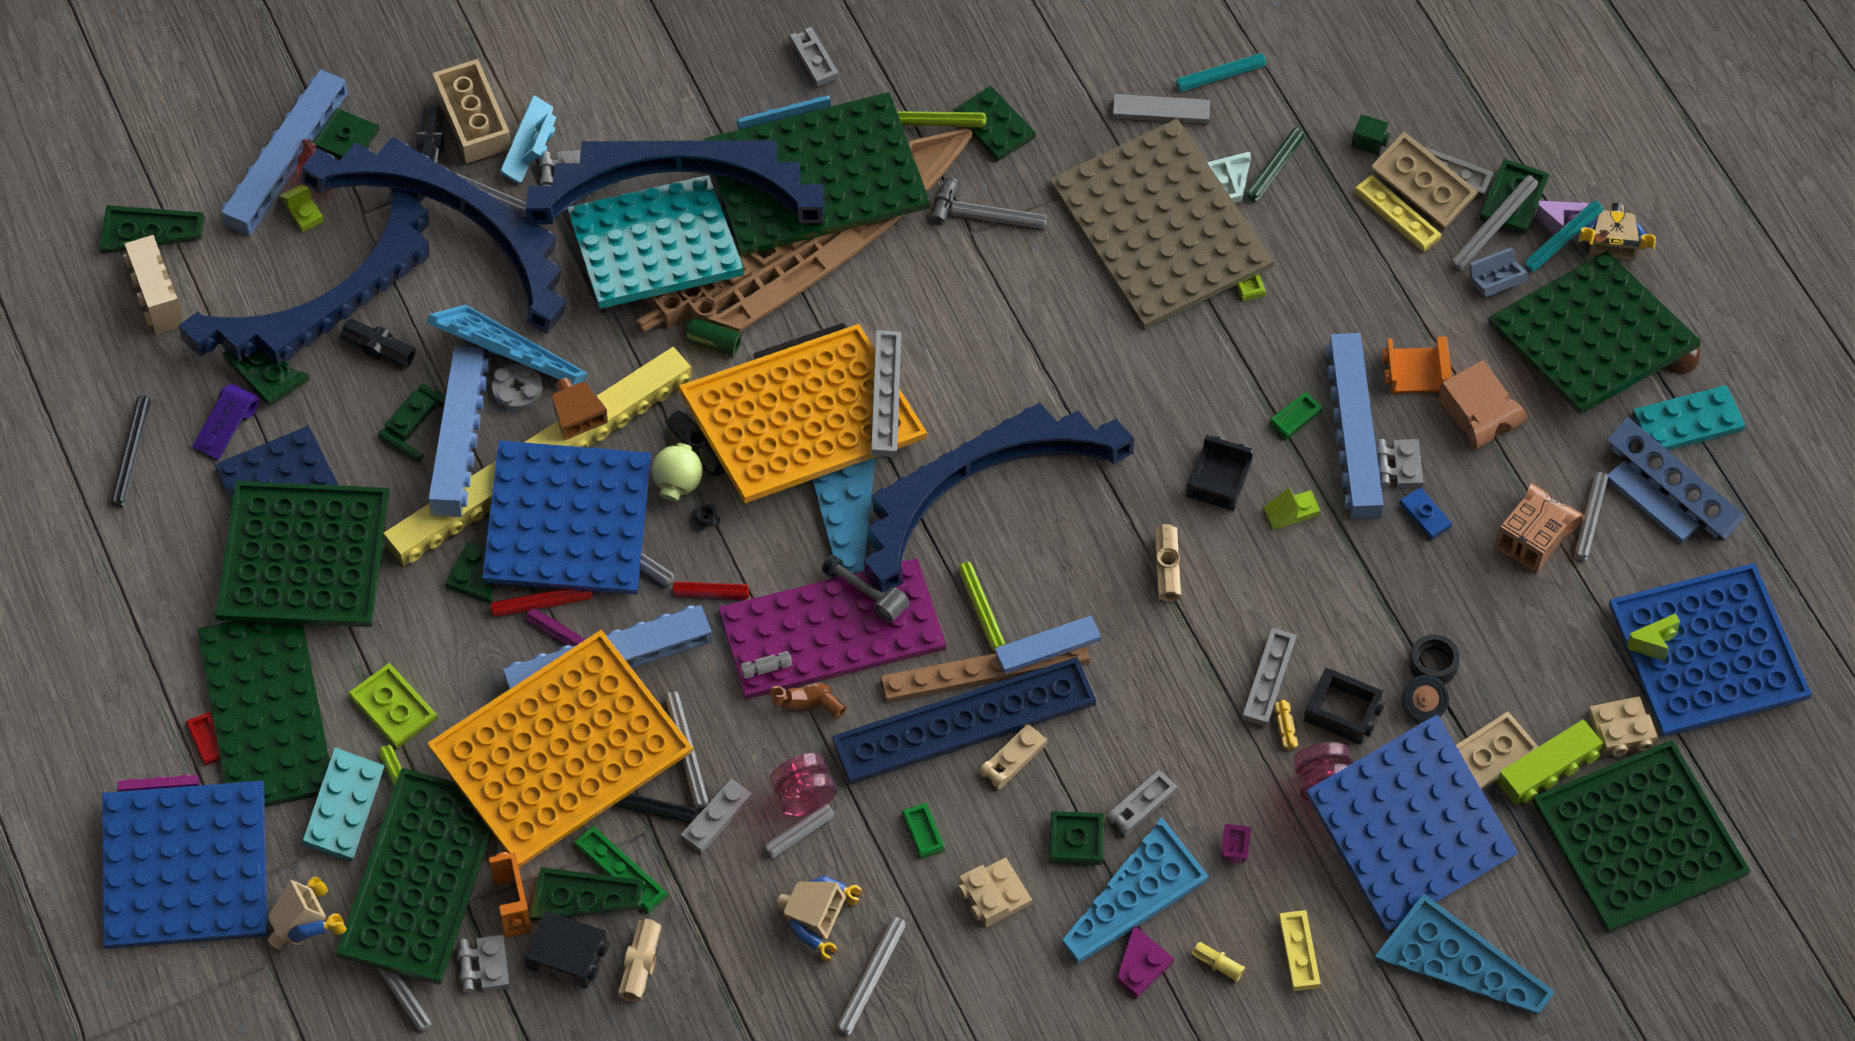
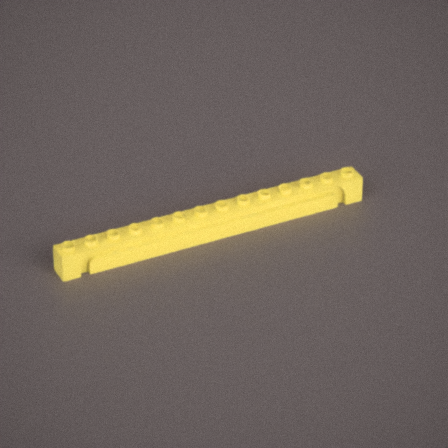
(623, 402)

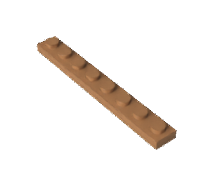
(961, 675)

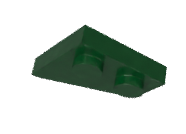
(468, 574)

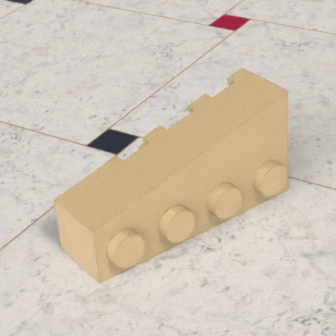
(154, 284)

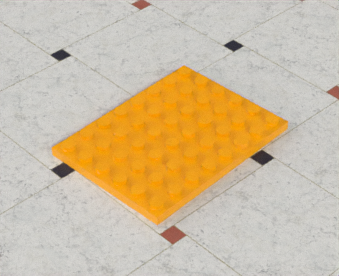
(794, 413)
(560, 748)

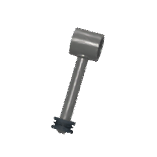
(888, 604)

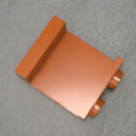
(1416, 368)
(513, 915)

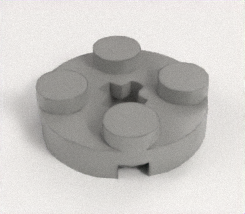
(508, 396)

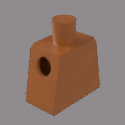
(577, 408)

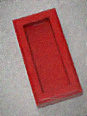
(204, 736)

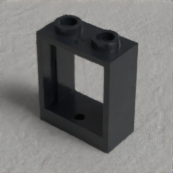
(1334, 723)

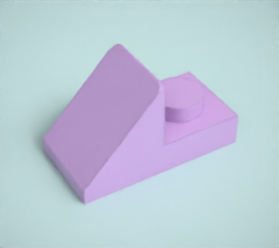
(1556, 214)

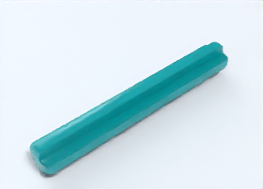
(1221, 72)
(1563, 236)

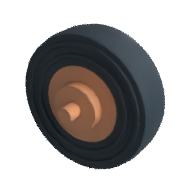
(1424, 698)

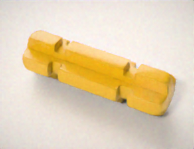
(1286, 725)

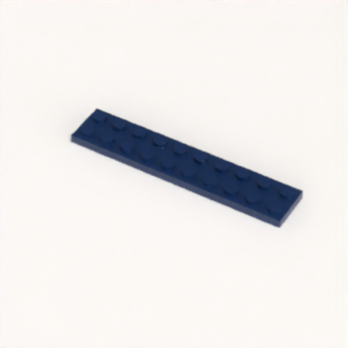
(963, 720)

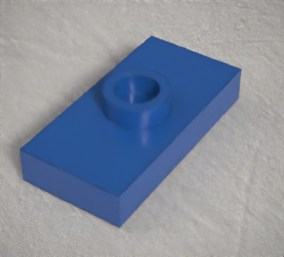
(1426, 513)

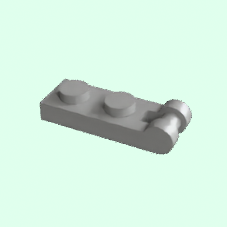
(814, 56)
(1142, 802)

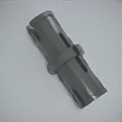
(944, 201)

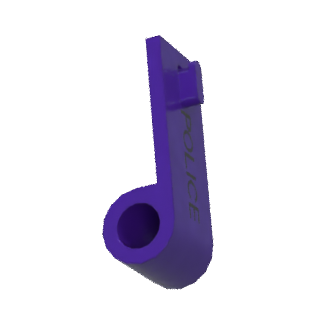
(224, 419)

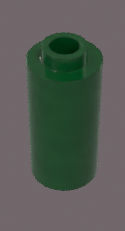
(713, 336)

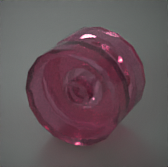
(1319, 763)
(803, 784)

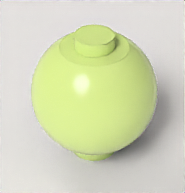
(676, 471)

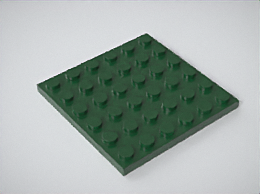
(1594, 332)
(303, 554)
(1640, 836)

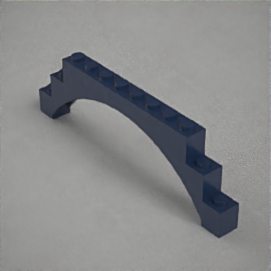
(614, 161)
(408, 170)
(290, 330)
(1024, 435)

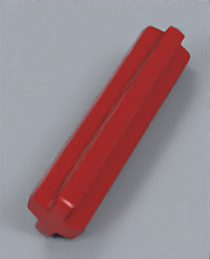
(710, 590)

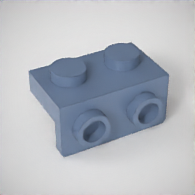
(1497, 273)

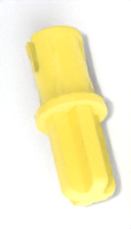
(1218, 961)

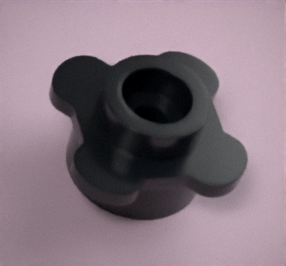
(702, 511)

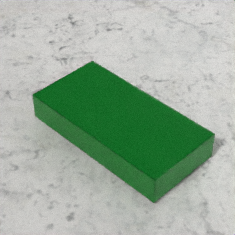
(1295, 415)
(923, 831)

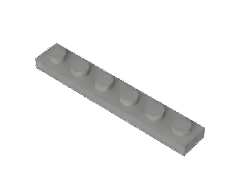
(886, 393)

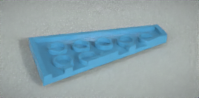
(500, 340)
(845, 511)
(1144, 886)
(1449, 951)

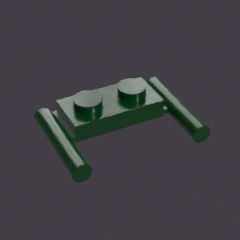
(409, 418)

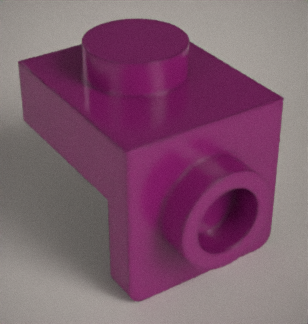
(1235, 842)

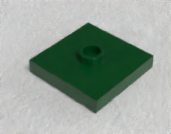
(343, 132)
(1076, 838)

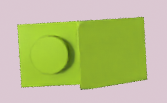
(302, 207)
(1291, 508)
(1652, 638)

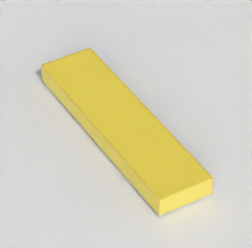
(1397, 213)

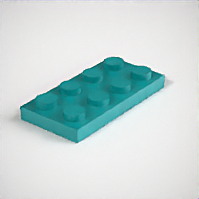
(1691, 418)
(342, 804)

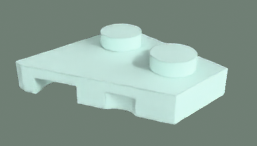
(1232, 174)

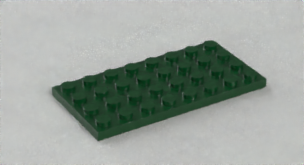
(265, 707)
(417, 880)

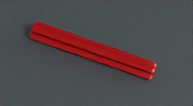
(538, 601)

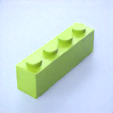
(1549, 763)

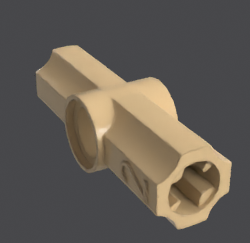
(1167, 551)
(640, 960)

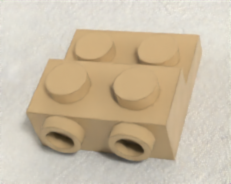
(1623, 726)
(993, 892)

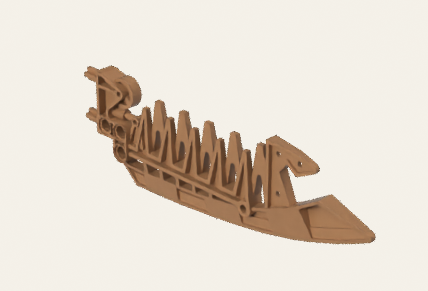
(810, 259)

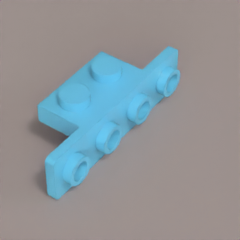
(529, 139)

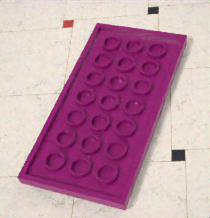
(829, 631)

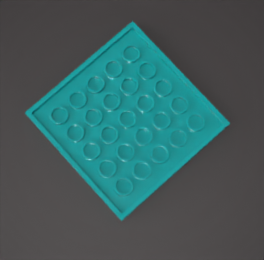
(655, 241)

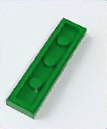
(615, 863)

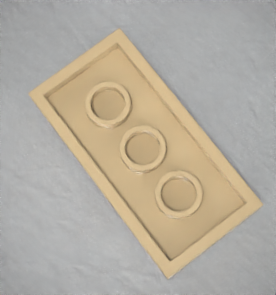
(1424, 180)

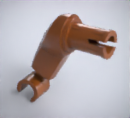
(808, 698)

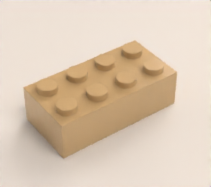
(472, 111)

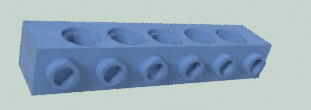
(1630, 433)

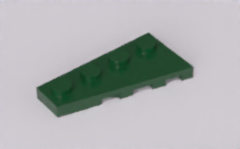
(133, 223)
(583, 893)

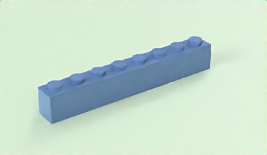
(280, 157)
(1355, 426)
(458, 431)
(636, 644)

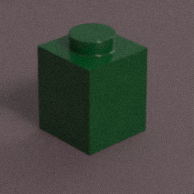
(1370, 134)

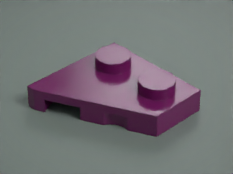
(1142, 963)

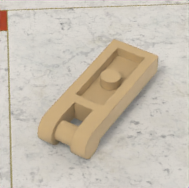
(1013, 756)

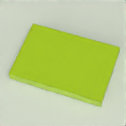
(393, 706)

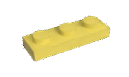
(1299, 950)

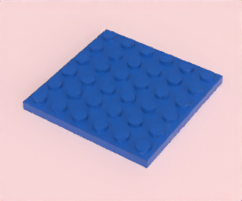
(567, 517)
(1725, 655)
(1411, 821)
(184, 864)

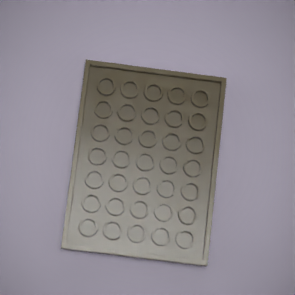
(1161, 223)

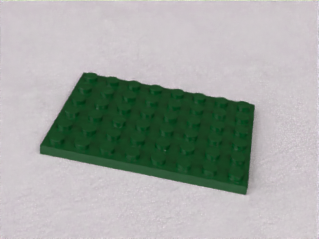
(849, 149)

